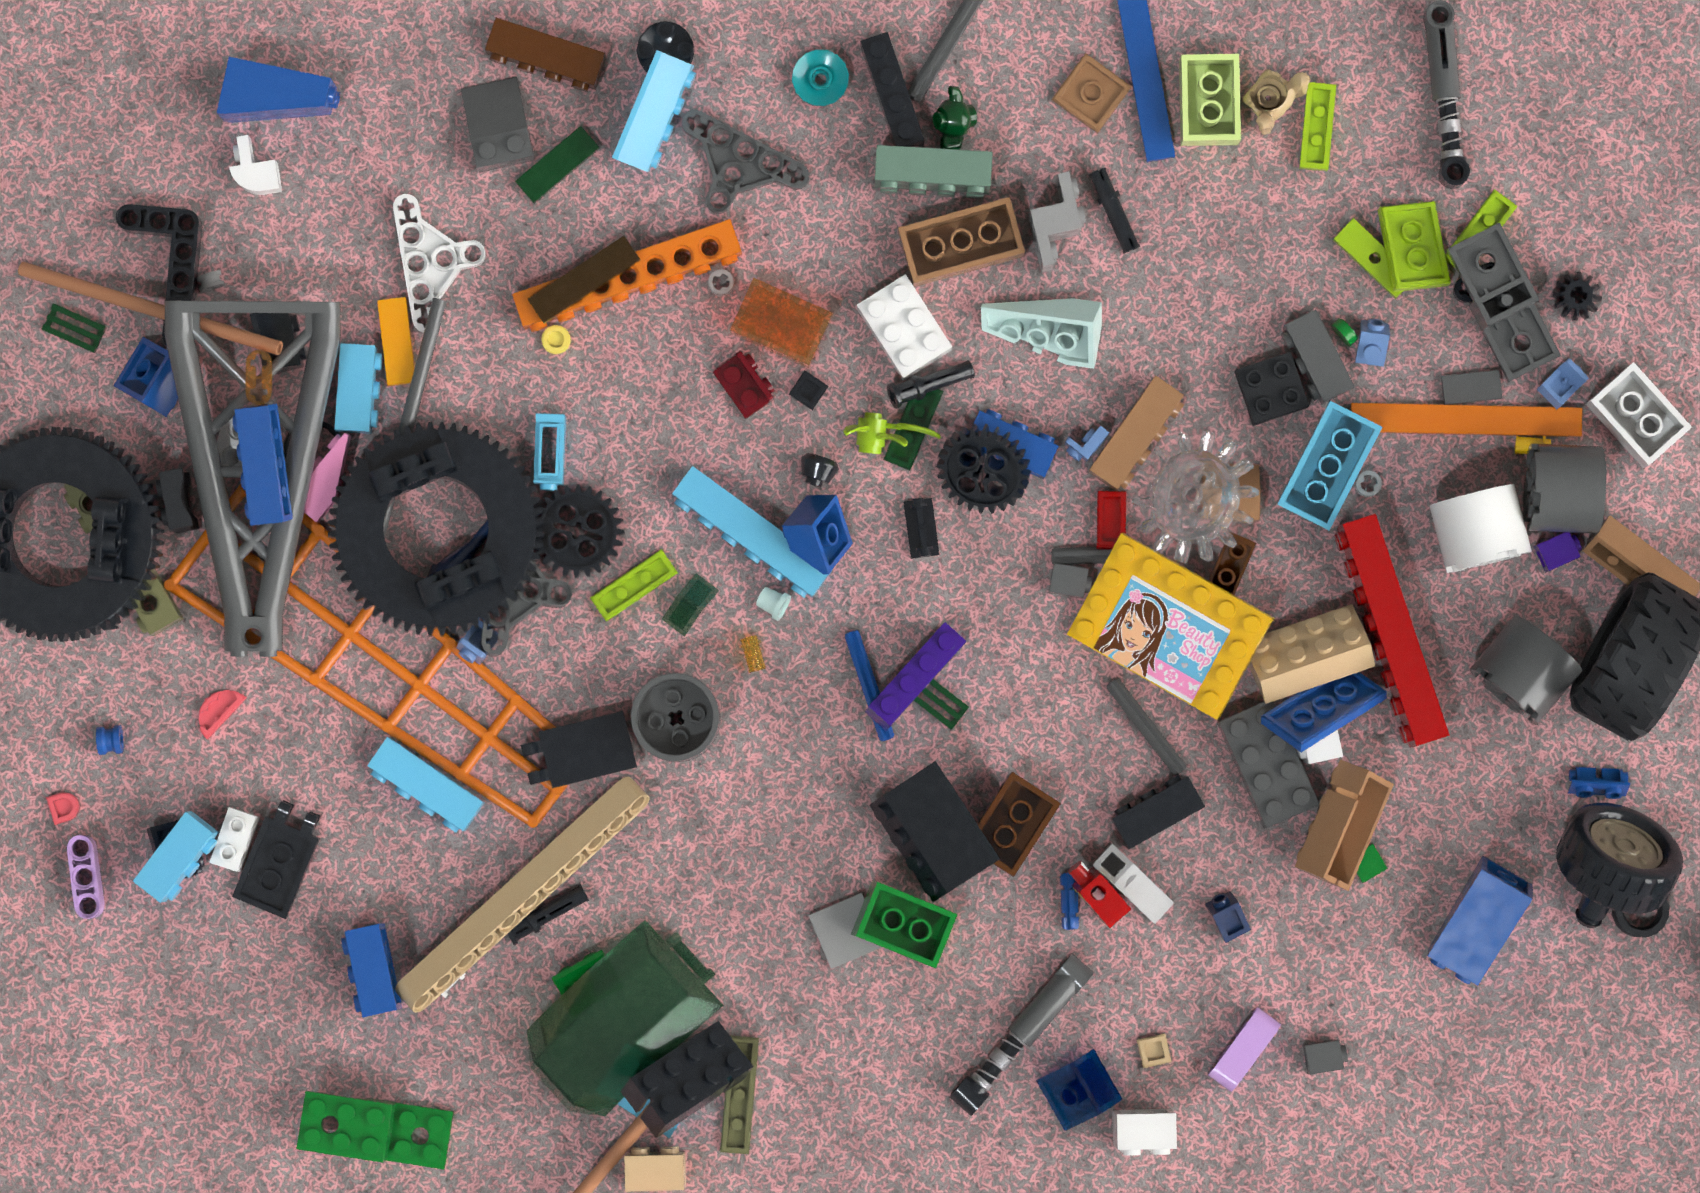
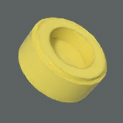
(556, 339)

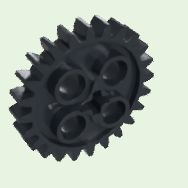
(1009, 472)
(585, 506)

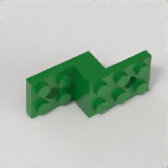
(374, 1130)

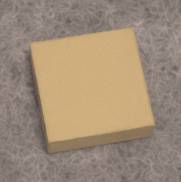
(1154, 1050)

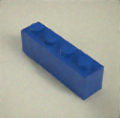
(262, 464)

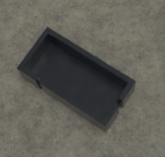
(687, 1079)

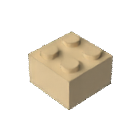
(655, 1170)

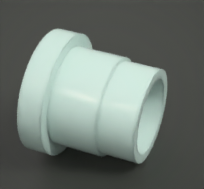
(773, 602)

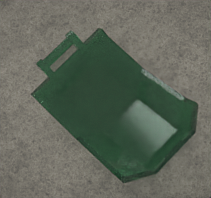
(620, 1020)

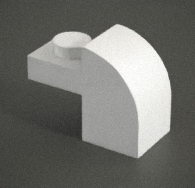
(254, 177)

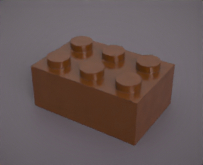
(1016, 821)

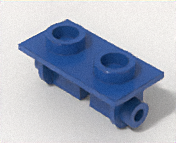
(1611, 784)

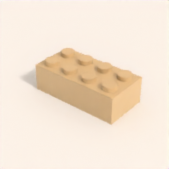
(1311, 654)

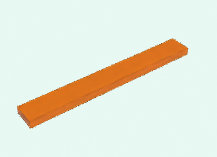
(1473, 419)

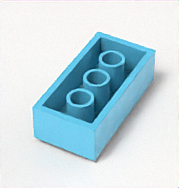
(1329, 465)

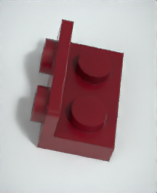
(744, 384)

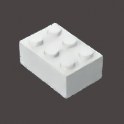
(904, 327)
(1638, 415)
(1143, 1130)

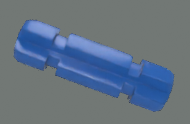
(1069, 902)

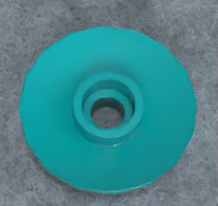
(814, 64)

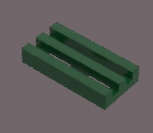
(51, 318)
(943, 705)

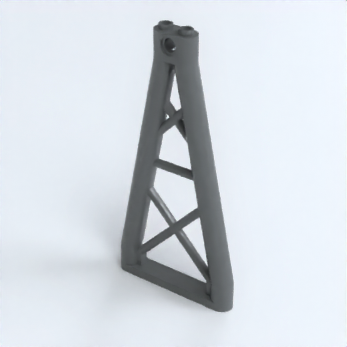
(221, 524)

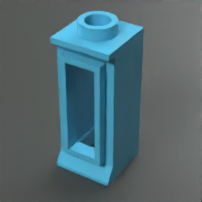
(550, 481)

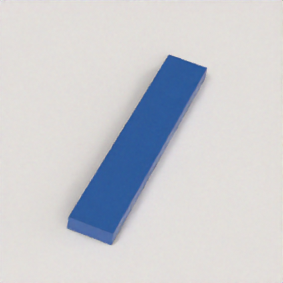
(1146, 80)

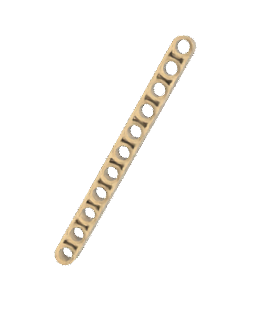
(522, 894)

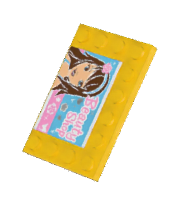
(1170, 626)

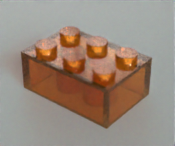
(781, 323)

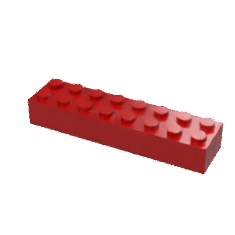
(1392, 631)

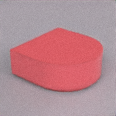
(63, 807)

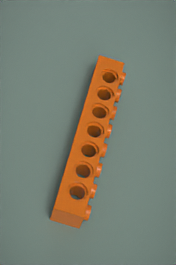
(665, 252)

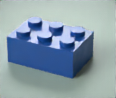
(371, 970)

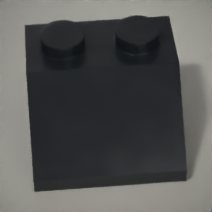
(282, 328)

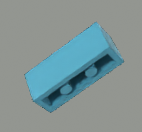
(357, 388)
(176, 857)

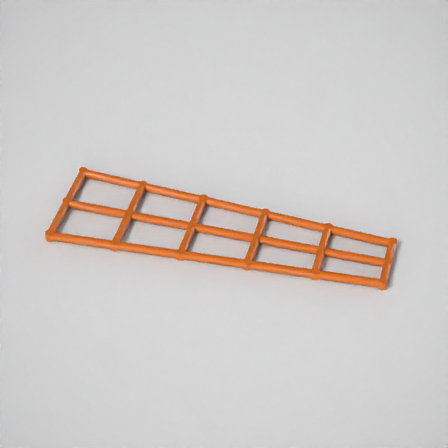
(419, 685)

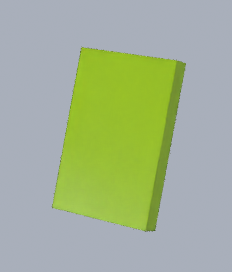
(1414, 246)

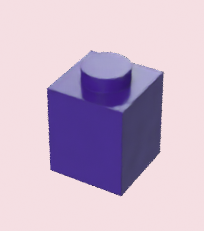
(1558, 551)

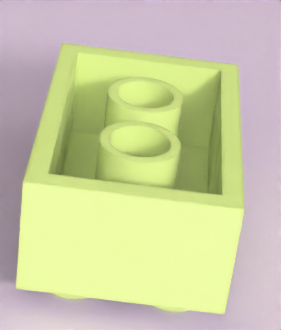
(1209, 99)

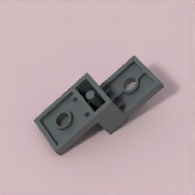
(1503, 302)

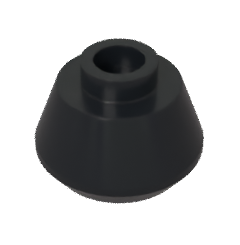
(818, 469)

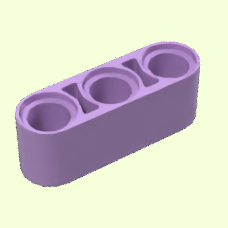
(76, 865)
(1244, 1050)

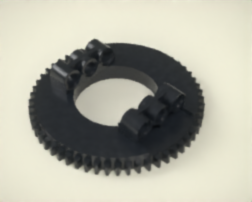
(120, 540)
(457, 593)

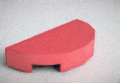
(217, 710)

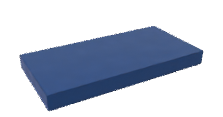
(1322, 710)

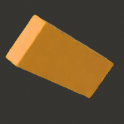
(396, 341)

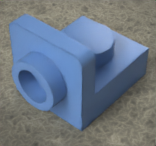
(1092, 442)

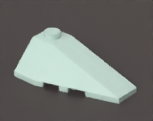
(1058, 325)

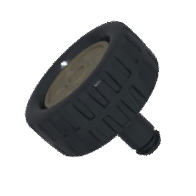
(1617, 861)

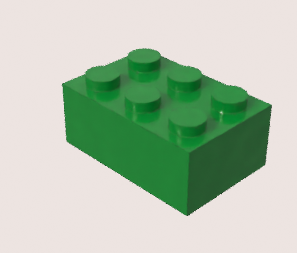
(904, 924)

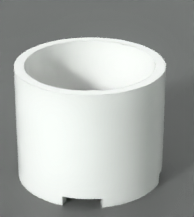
(1480, 528)

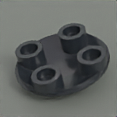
(667, 38)

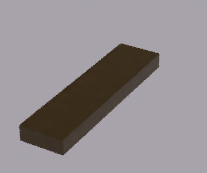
(584, 279)

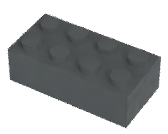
(1267, 767)

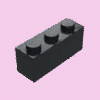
(1157, 811)

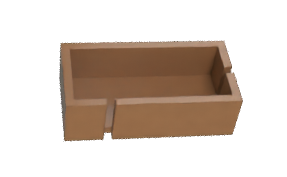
(1344, 825)

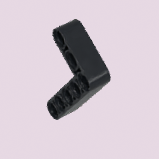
(179, 239)

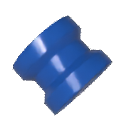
(109, 740)

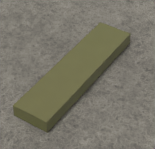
(739, 1103)

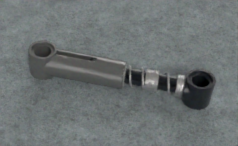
(1445, 90)
(1023, 1032)

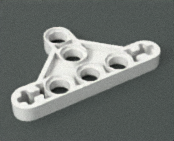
(428, 247)

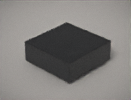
(808, 390)

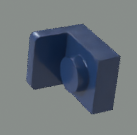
(1228, 916)

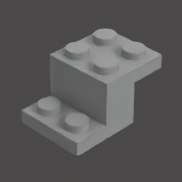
(1056, 221)

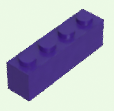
(915, 676)

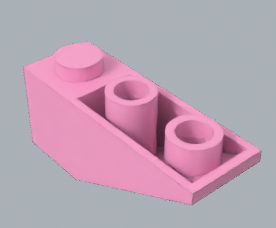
(327, 477)

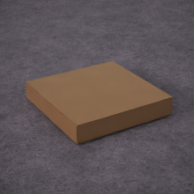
(1091, 93)

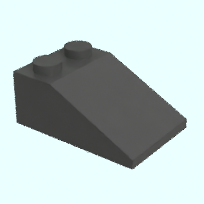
(497, 124)

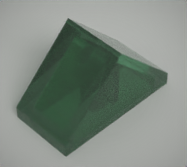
(690, 604)

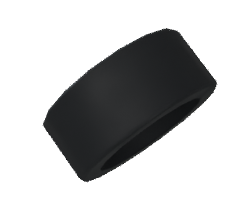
(1647, 931)

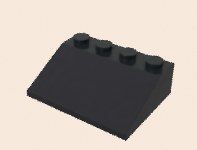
(934, 831)

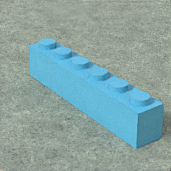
(747, 528)

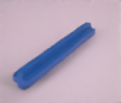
(865, 676)

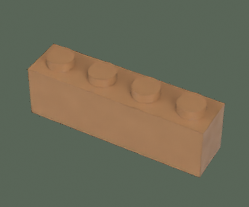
(1136, 433)
(1630, 557)

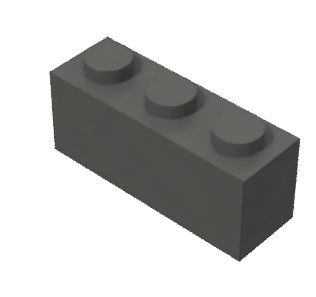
(1317, 357)

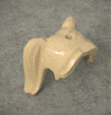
(1281, 94)

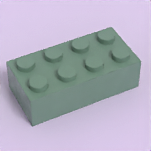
(933, 170)

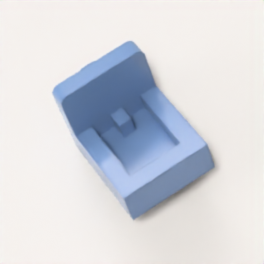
(1373, 342)
(1562, 383)
(470, 644)

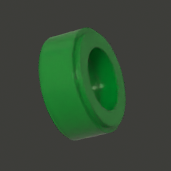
(1345, 332)

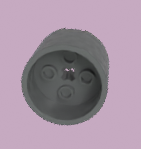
(1565, 488)
(1526, 669)
(673, 694)

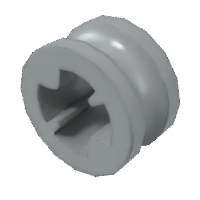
(210, 281)
(723, 291)
(1376, 488)

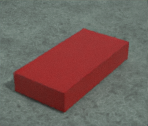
(1110, 518)

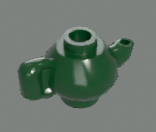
(954, 119)

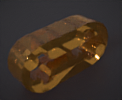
(266, 377)

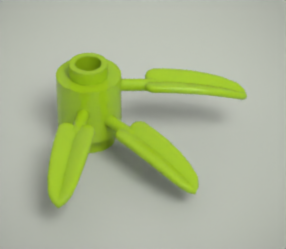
(872, 432)

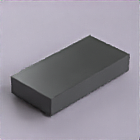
(1471, 387)

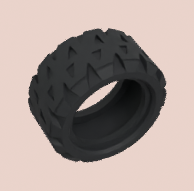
(1638, 657)

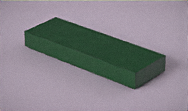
(557, 164)
(915, 413)

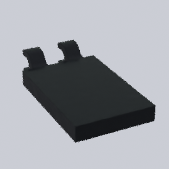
(583, 750)
(278, 862)

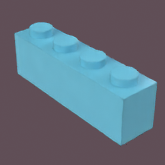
(425, 784)

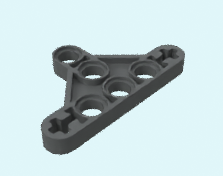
(726, 156)
(522, 609)

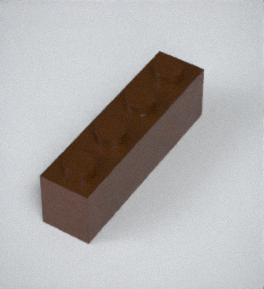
(546, 54)

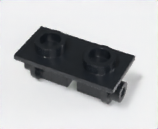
(921, 528)

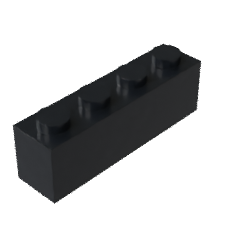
(891, 91)

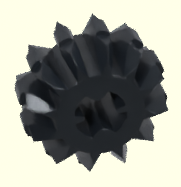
(1584, 290)

